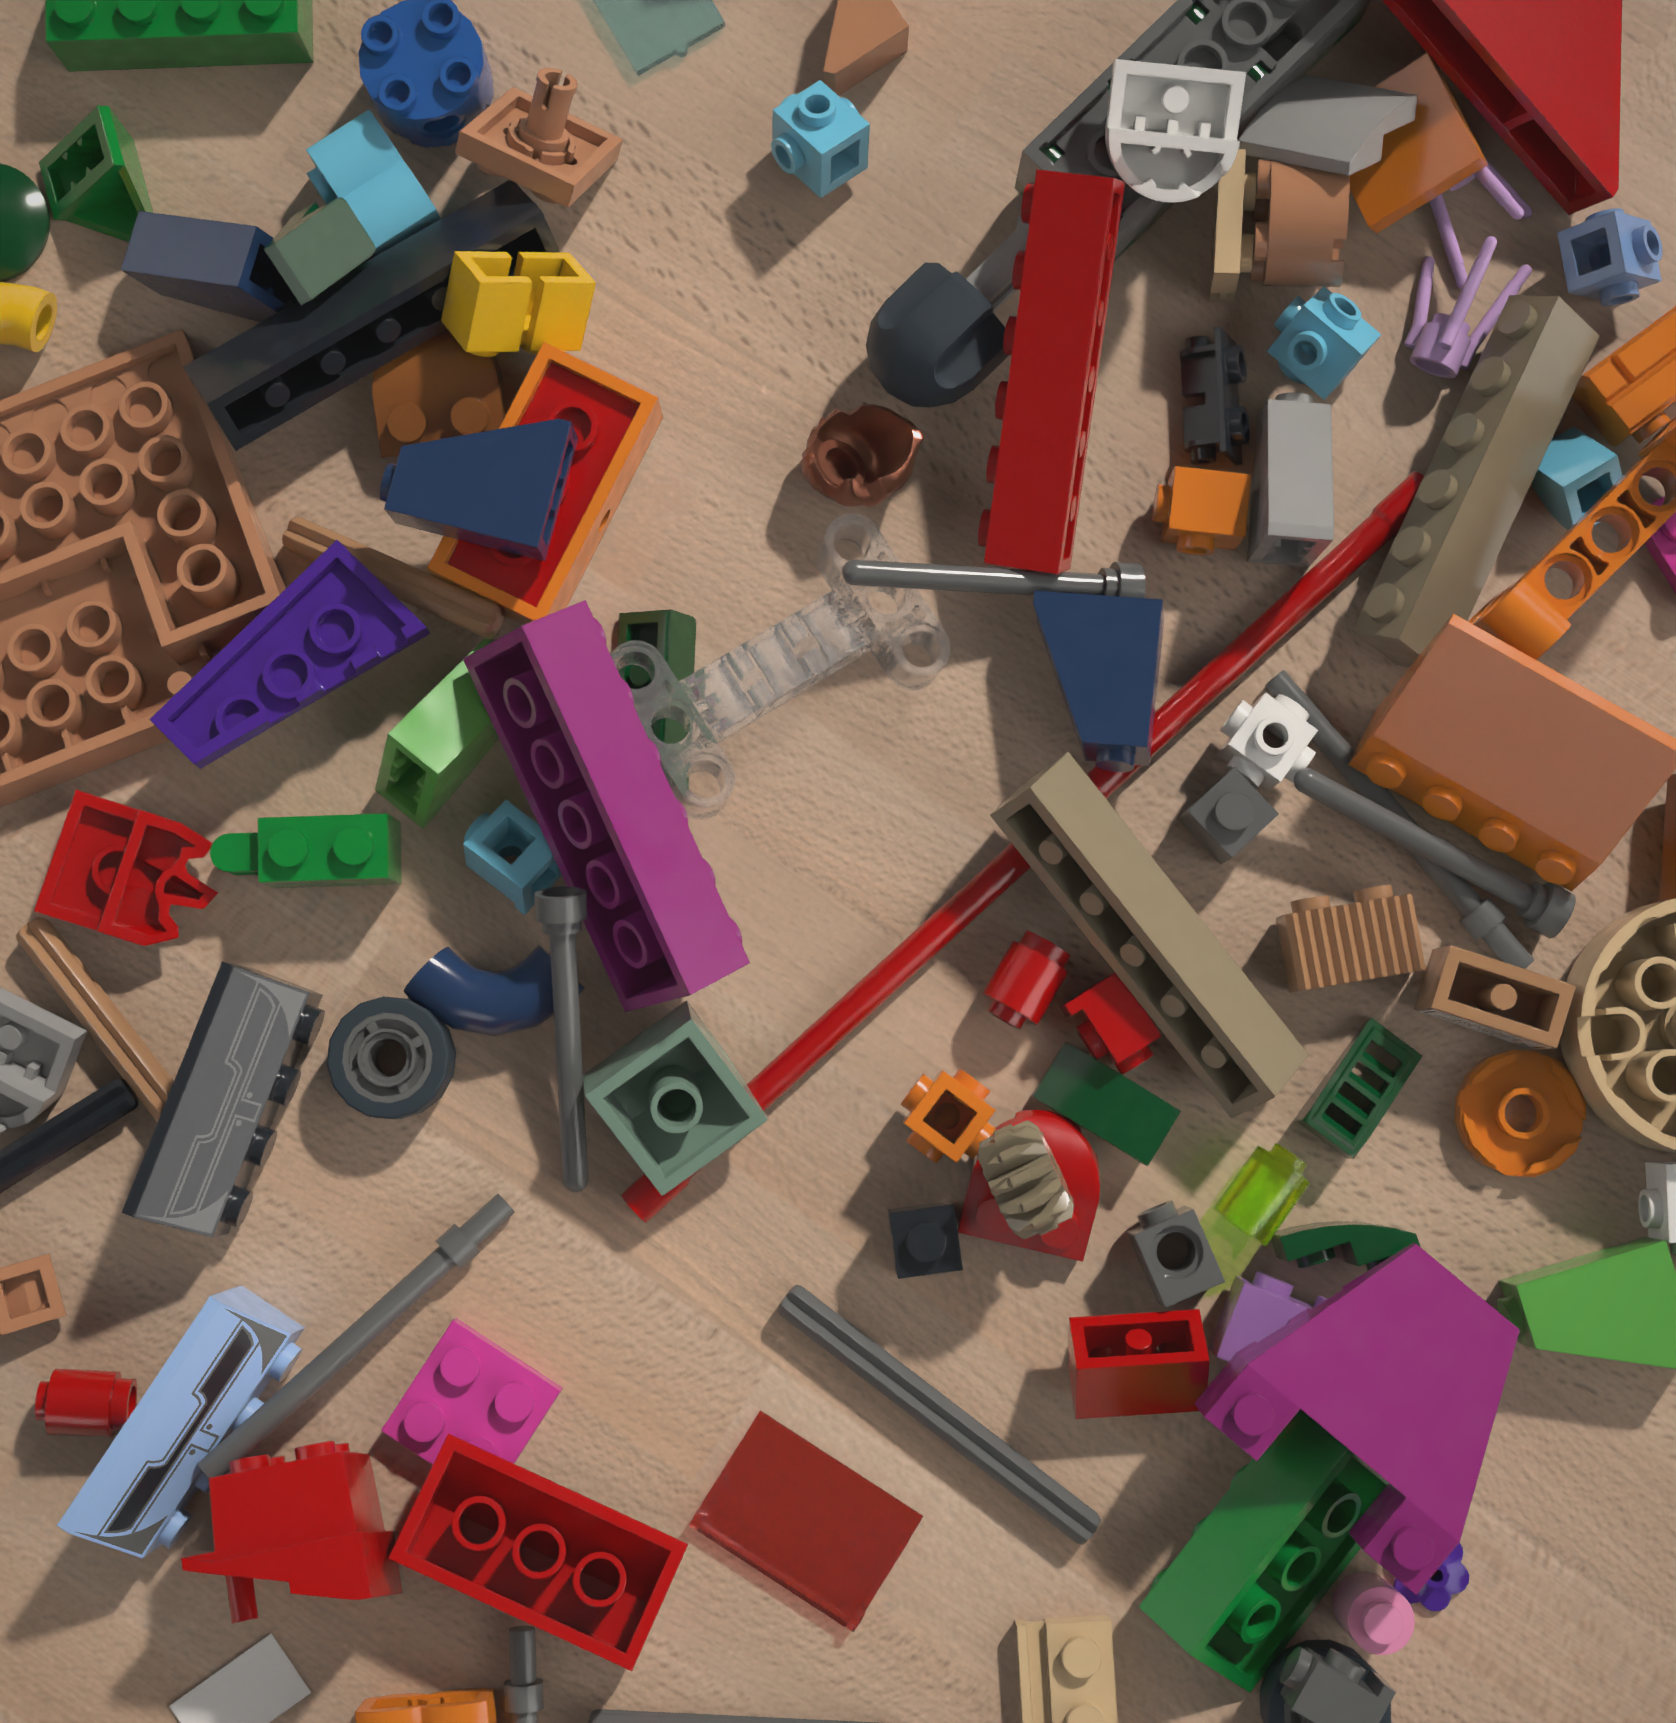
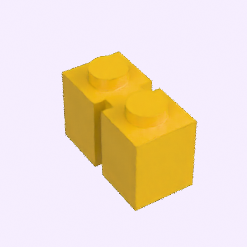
(500, 312)

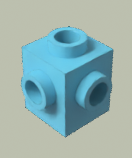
(820, 138)
(1321, 340)

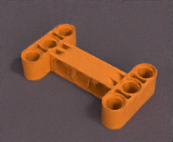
(1526, 611)

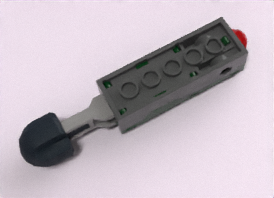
(941, 330)

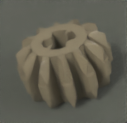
(1025, 1179)

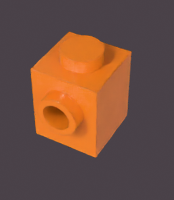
(1202, 509)

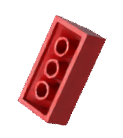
(539, 1552)

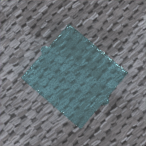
(658, 28)

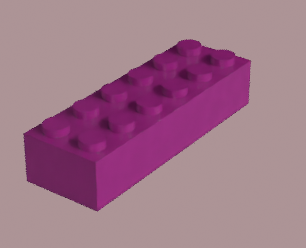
(607, 807)

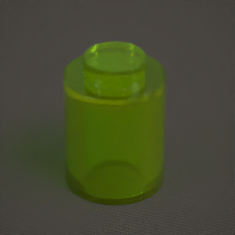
(1263, 1192)

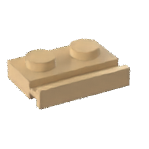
(1230, 248)
(1066, 1670)

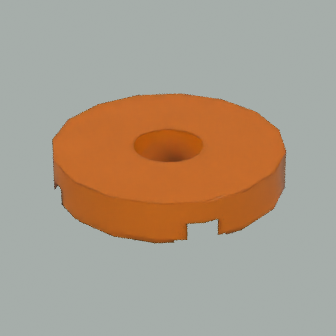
(1482, 1119)

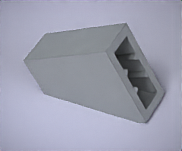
(1291, 482)

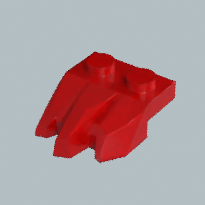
(122, 871)

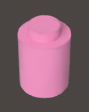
(1373, 1613)

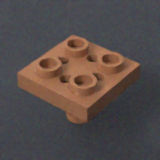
(539, 141)

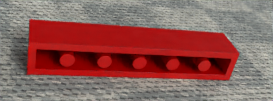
(1052, 370)

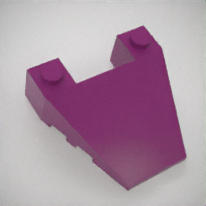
(1404, 1378)

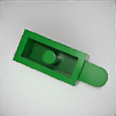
(315, 851)

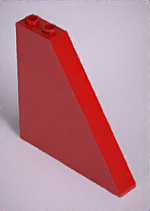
(1540, 79)

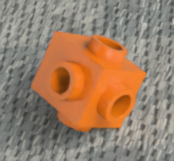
(973, 1111)

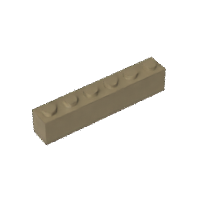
(1478, 475)
(1150, 936)

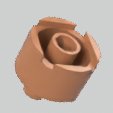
(1302, 226)

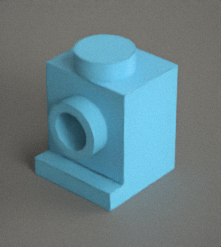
(507, 834)

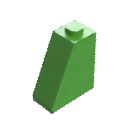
(436, 746)
(1600, 1304)

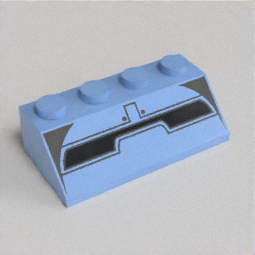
(192, 1405)

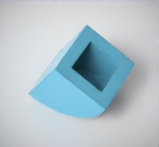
(1574, 475)

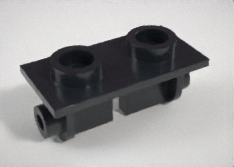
(1220, 422)

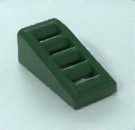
(1326, 1129)

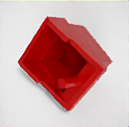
(299, 1525)

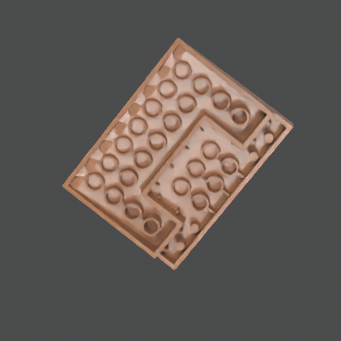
(117, 560)

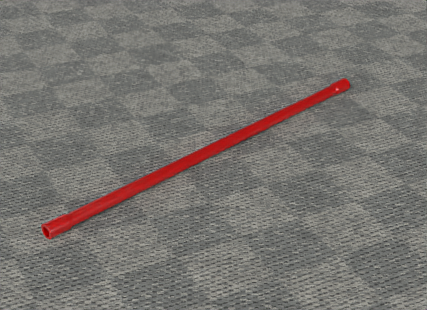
(1010, 865)

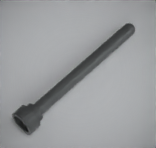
(1117, 580)
(1542, 906)
(561, 917)

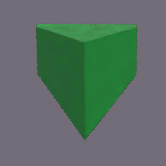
(97, 176)

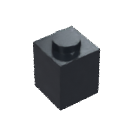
(925, 1239)

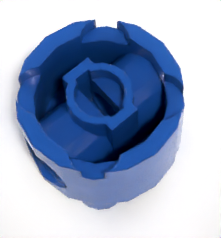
(425, 70)

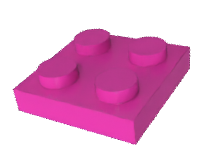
(473, 1394)

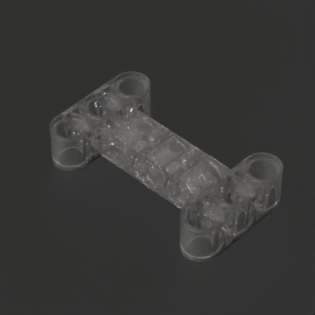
(783, 665)

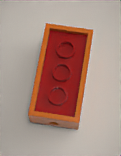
(613, 435)

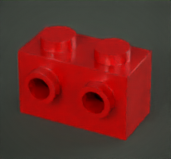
(1137, 1363)

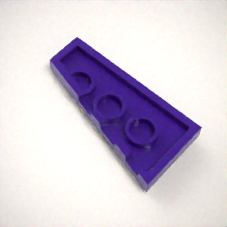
(297, 650)

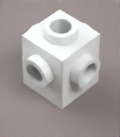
(1249, 752)

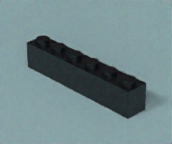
(358, 320)

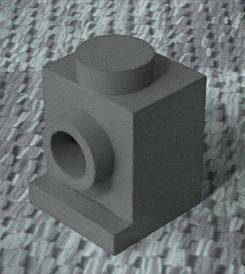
(1333, 1688)

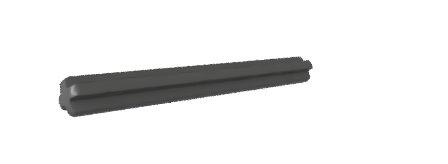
(939, 1414)

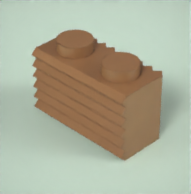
(1351, 940)

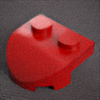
(1081, 1171)

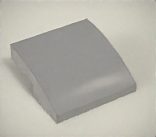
(1327, 124)

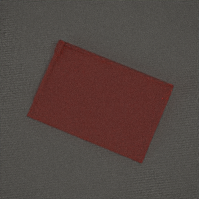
(806, 1520)

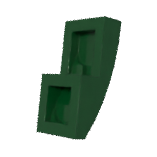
(1106, 1103)

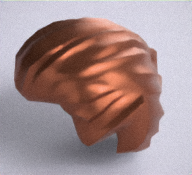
(861, 454)

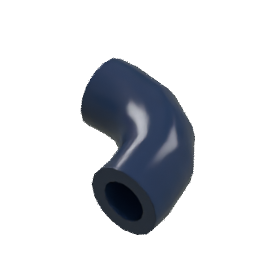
(485, 999)

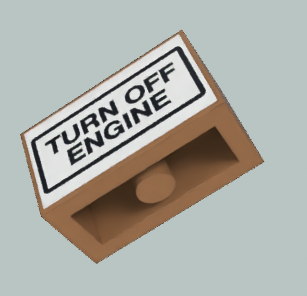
(1494, 998)

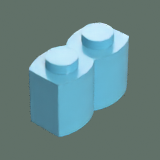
(373, 179)

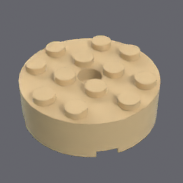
(1624, 1025)

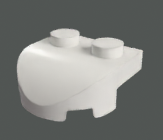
(1172, 127)

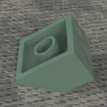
(673, 1098)

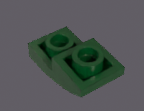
(1359, 1242)

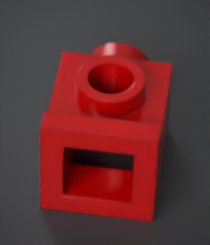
(1113, 1023)

